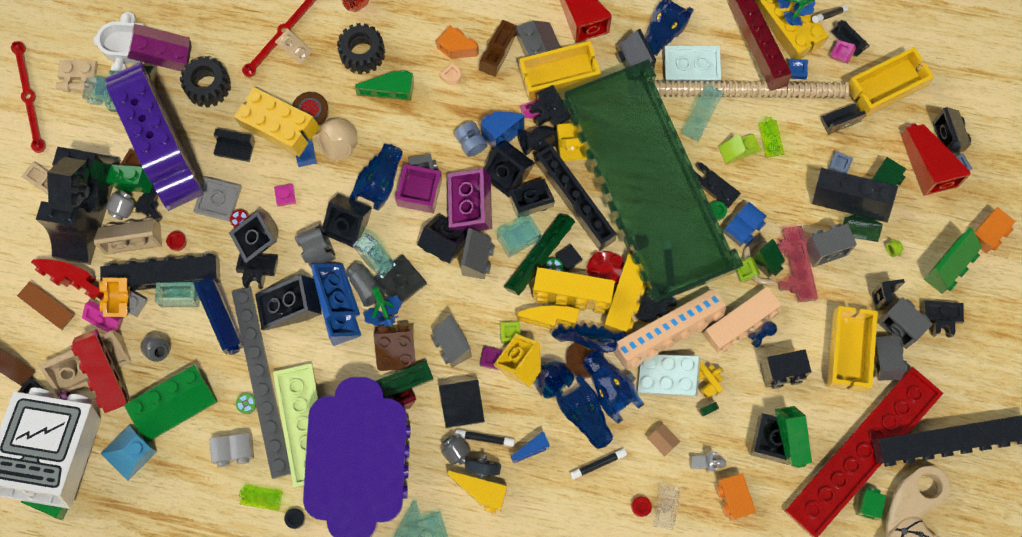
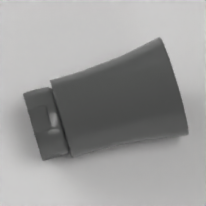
(364, 283)

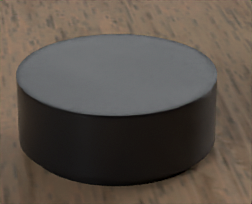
(294, 518)

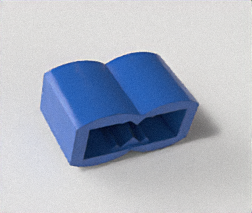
(745, 224)

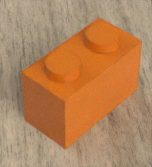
(993, 229)
(735, 497)

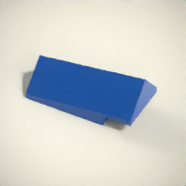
(336, 302)

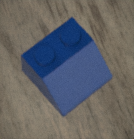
(501, 127)

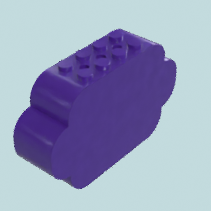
(154, 136)
(356, 459)

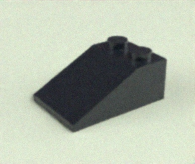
(288, 303)

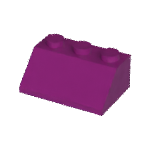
(158, 47)
(470, 200)

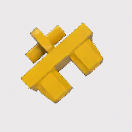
(712, 386)

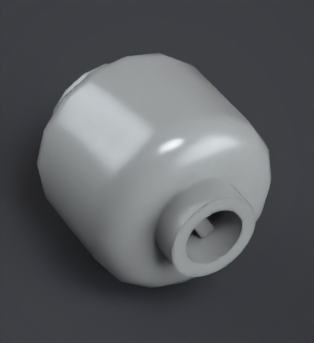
(120, 205)

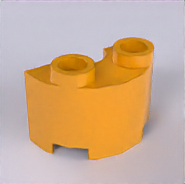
(115, 297)

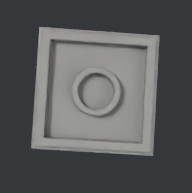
(218, 199)

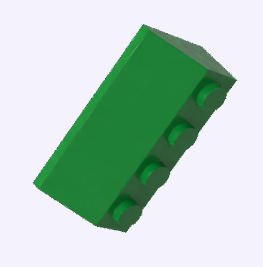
(170, 403)

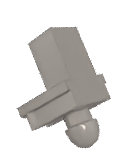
(707, 462)

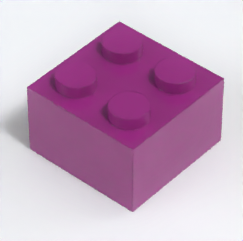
(418, 188)

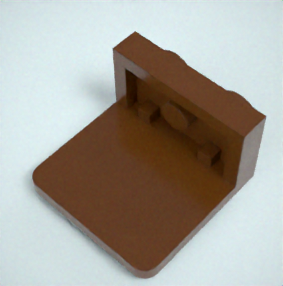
(394, 346)

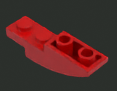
(68, 275)

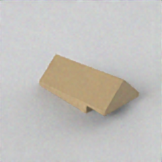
(64, 370)

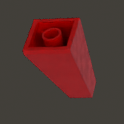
(586, 18)
(932, 161)

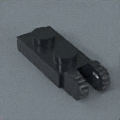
(716, 186)

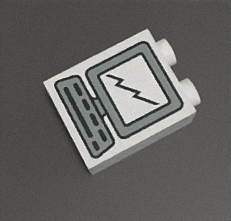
(45, 446)

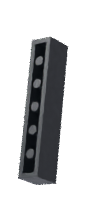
(575, 198)
(170, 270)

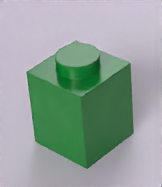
(871, 504)

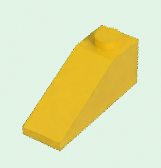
(484, 492)

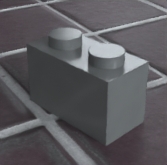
(889, 358)

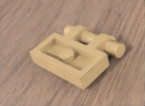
(75, 70)

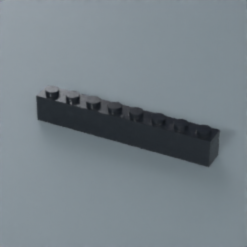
(947, 440)

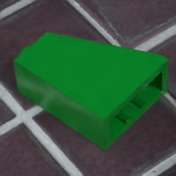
(794, 436)

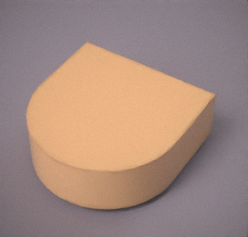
(451, 74)

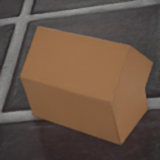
(663, 440)

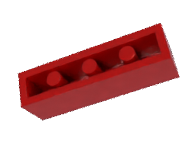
(100, 371)

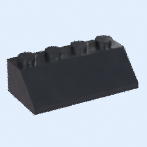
(854, 195)

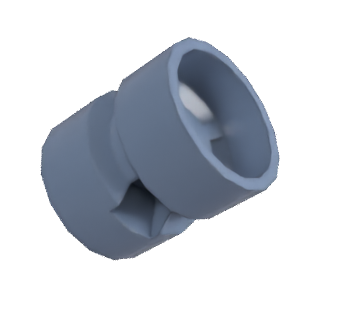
(469, 136)

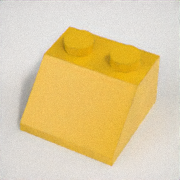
(520, 360)

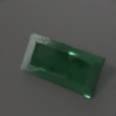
(864, 227)

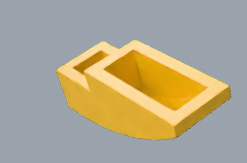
(550, 315)

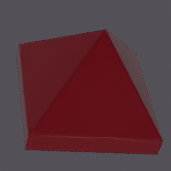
(406, 399)

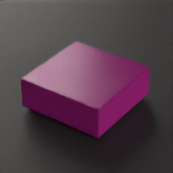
(489, 357)

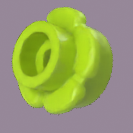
(894, 248)

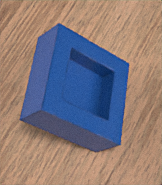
(798, 68)

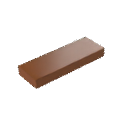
(45, 305)

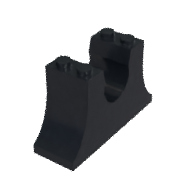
(74, 232)

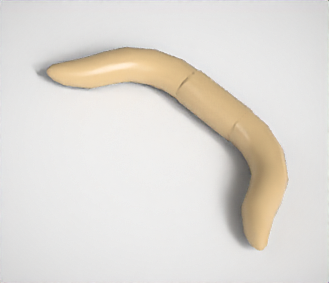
(747, 253)

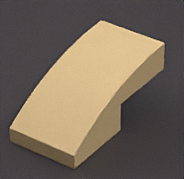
(36, 176)

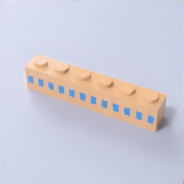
(670, 329)

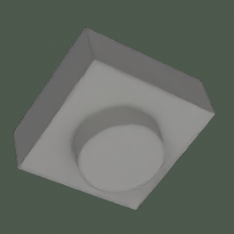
(136, 304)

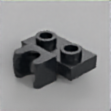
(550, 107)
(257, 269)
(649, 310)
(943, 316)

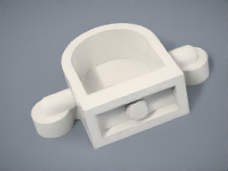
(114, 40)

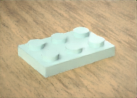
(692, 63)
(670, 375)

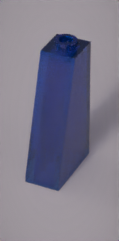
(219, 315)

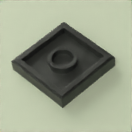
(401, 280)

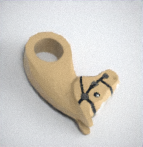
(909, 505)

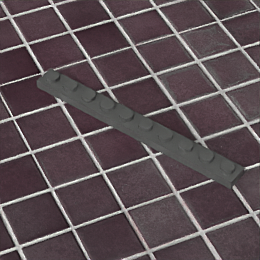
(261, 383)

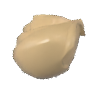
(337, 139)

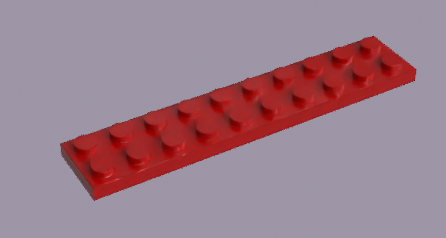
(856, 459)

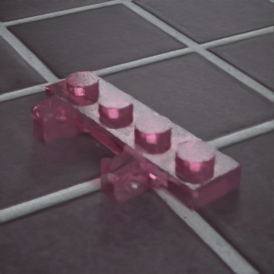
(801, 278)

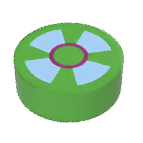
(245, 403)

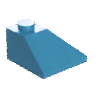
(128, 452)

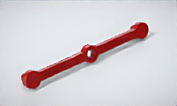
(249, 69)
(37, 144)

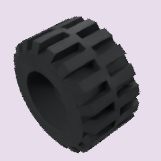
(361, 35)
(202, 68)

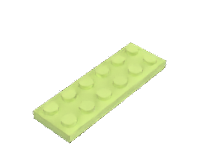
(296, 395)

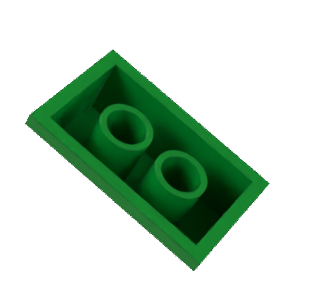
(954, 262)

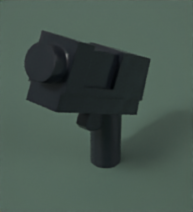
(147, 204)

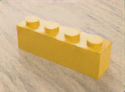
(625, 298)

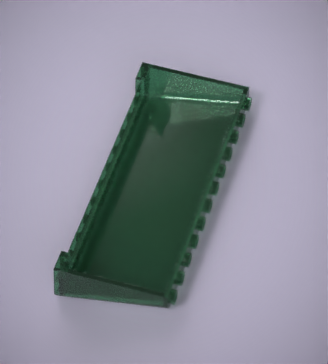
(650, 182)

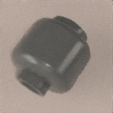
(155, 347)
(455, 450)

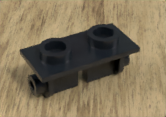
(847, 34)

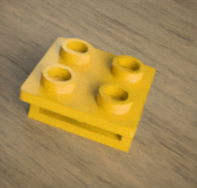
(568, 143)

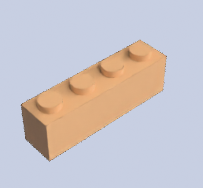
(742, 319)

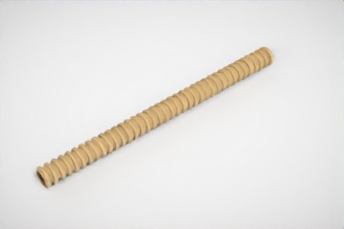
(754, 89)

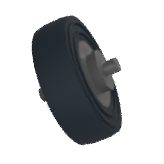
(482, 466)

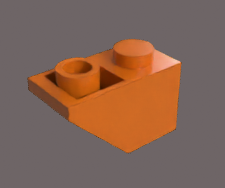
(456, 45)

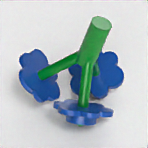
(801, 7)
(389, 307)

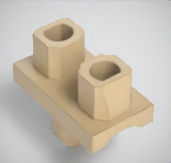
(293, 46)

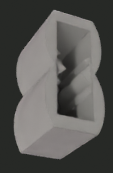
(231, 449)

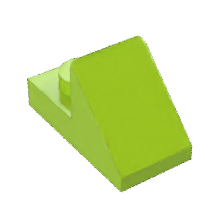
(739, 148)

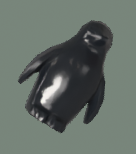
(538, 138)

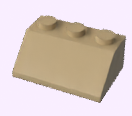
(129, 236)

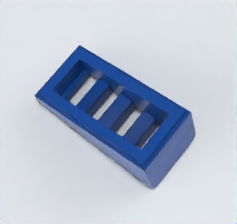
(535, 446)

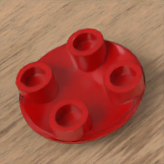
(605, 266)

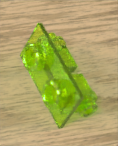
(771, 138)
(260, 497)

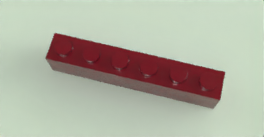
(761, 43)

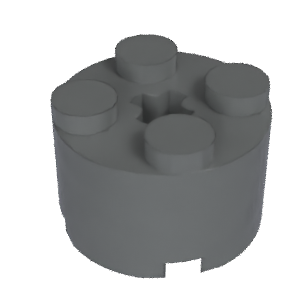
(315, 245)

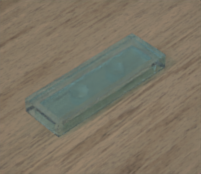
(702, 112)

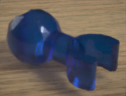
(768, 329)

